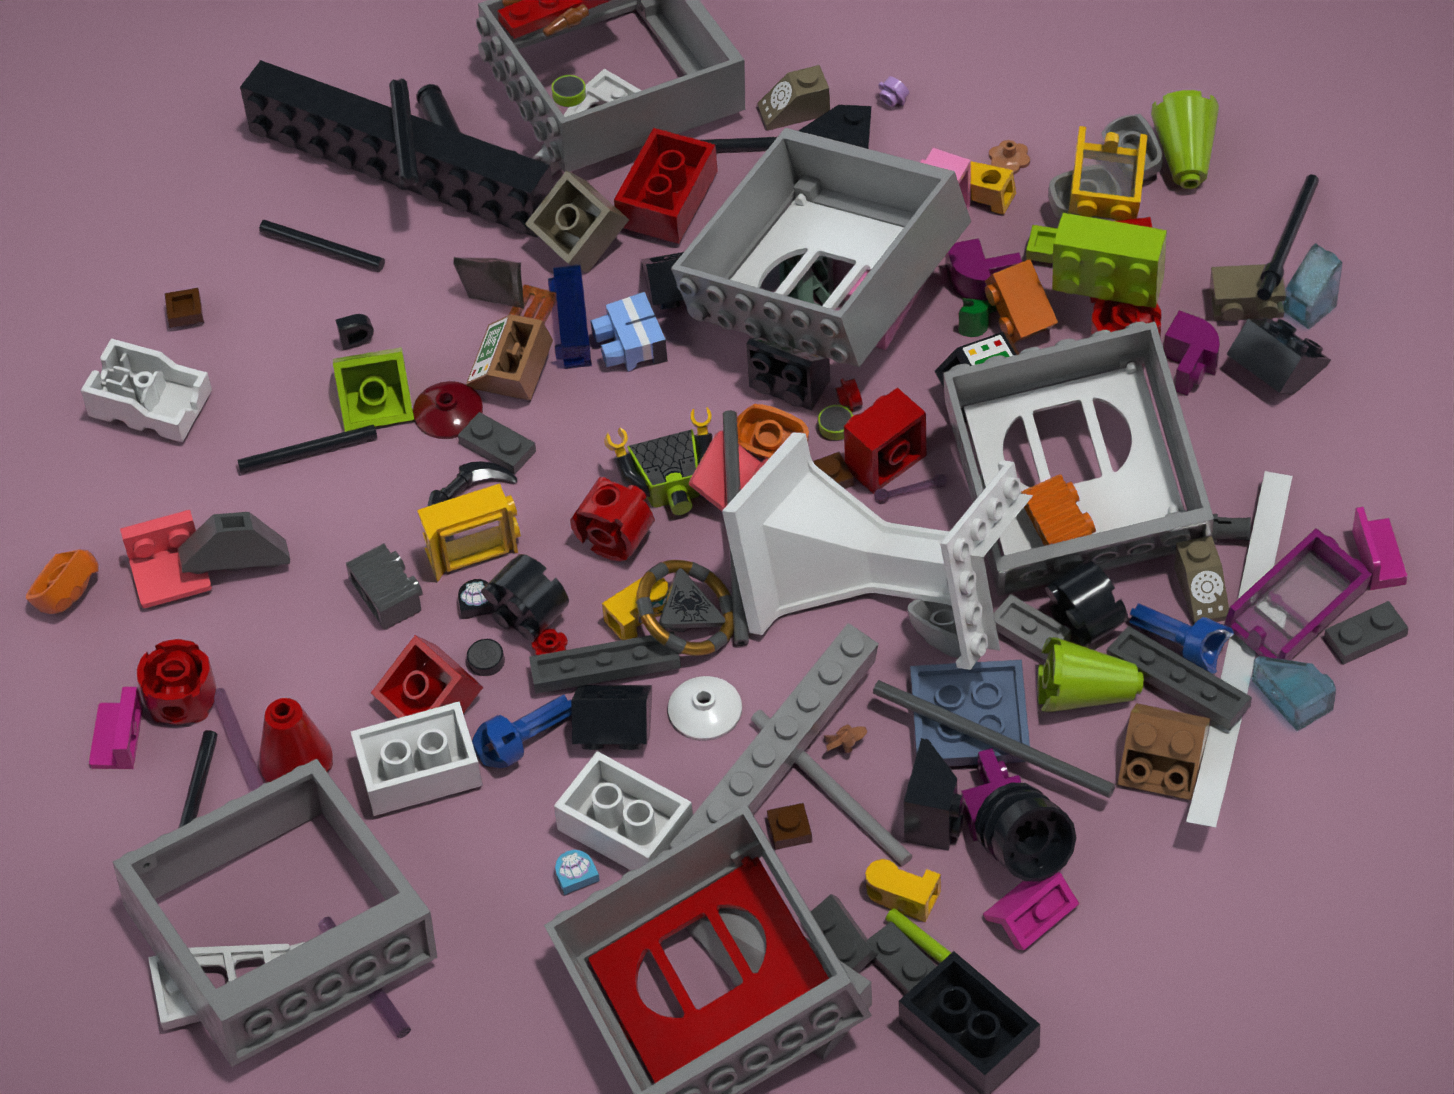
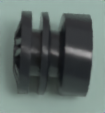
(1025, 831)

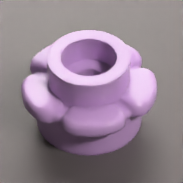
(893, 91)

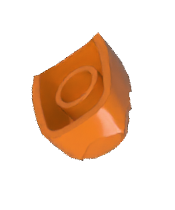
(766, 428)
(62, 581)

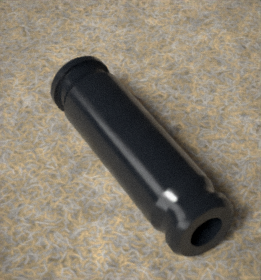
(436, 107)

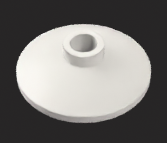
(709, 719)

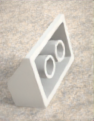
(416, 758)

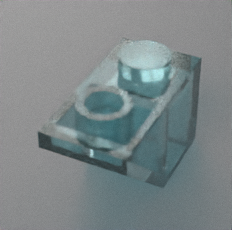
(1314, 287)

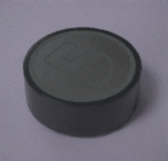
(485, 657)

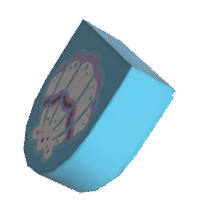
(575, 871)

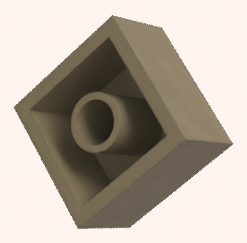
(577, 221)

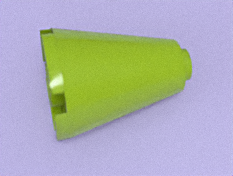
(1186, 134)
(1083, 677)

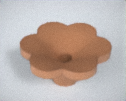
(1010, 156)

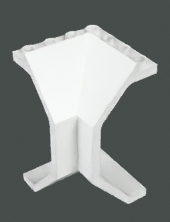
(813, 543)

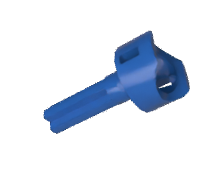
(1199, 642)
(509, 737)

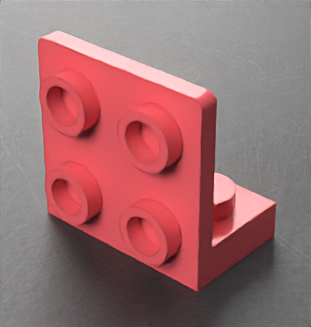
(710, 474)
(155, 559)

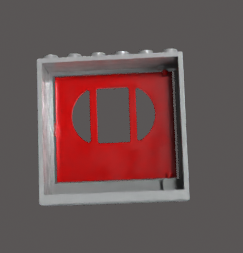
(747, 1031)

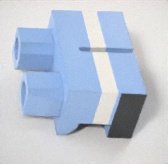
(634, 333)

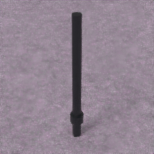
(1273, 271)

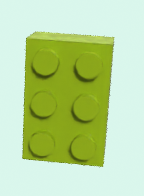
(1109, 260)

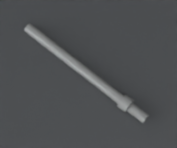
(845, 801)

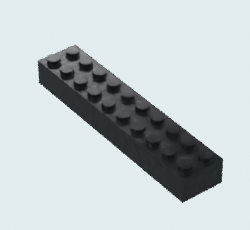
(362, 138)

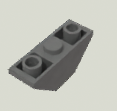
(232, 544)

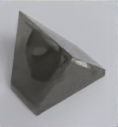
(491, 279)

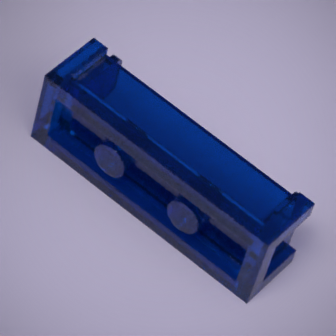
(572, 317)

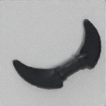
(469, 474)

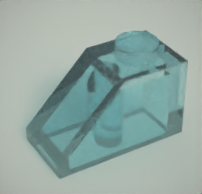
(1295, 689)

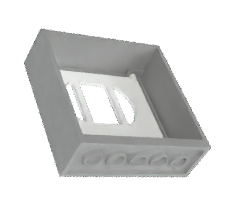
(828, 203)
(1133, 509)

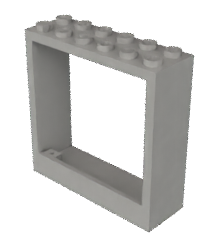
(687, 31)
(314, 976)

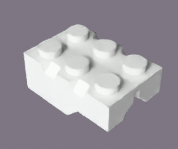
(145, 390)

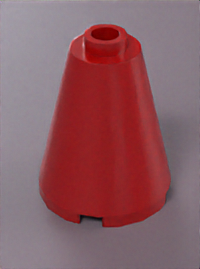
(290, 740)

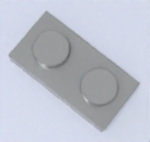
(1027, 625)

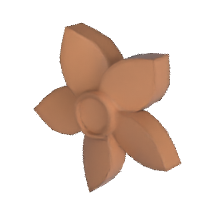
(846, 736)

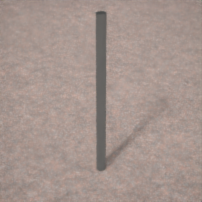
(733, 487)
(994, 739)

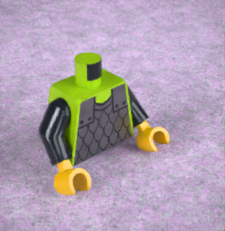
(664, 464)

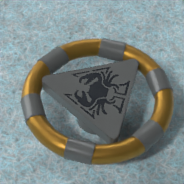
(686, 607)

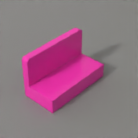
(1378, 551)
(117, 732)
(1032, 909)

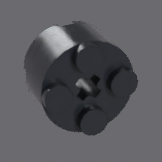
(525, 597)
(1086, 603)

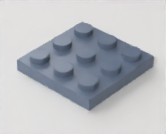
(986, 695)

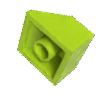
(373, 389)

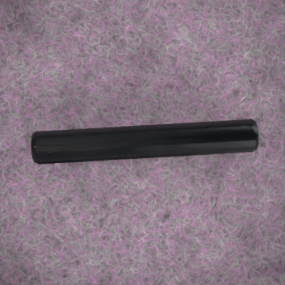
(403, 132)

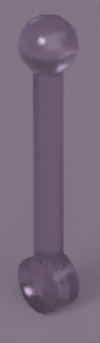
(882, 495)

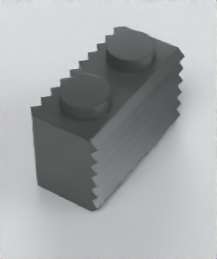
(384, 585)

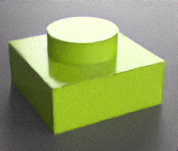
(1041, 244)

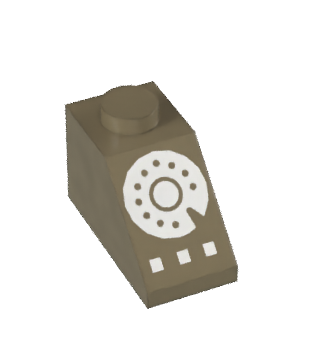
(795, 99)
(1201, 579)

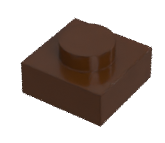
(184, 307)
(836, 468)
(789, 826)

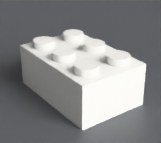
(620, 812)

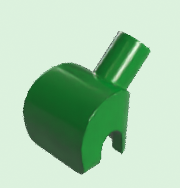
(974, 317)

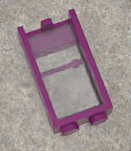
(1298, 597)

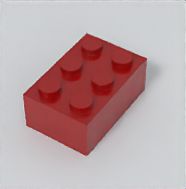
(666, 184)

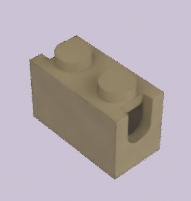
(1235, 294)

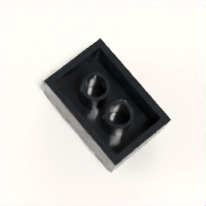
(969, 1024)

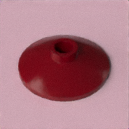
(443, 419)

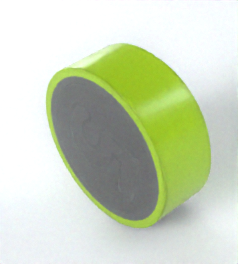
(568, 91)
(832, 421)

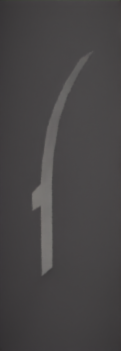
(1239, 656)

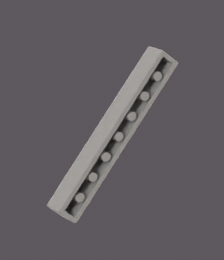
(788, 730)

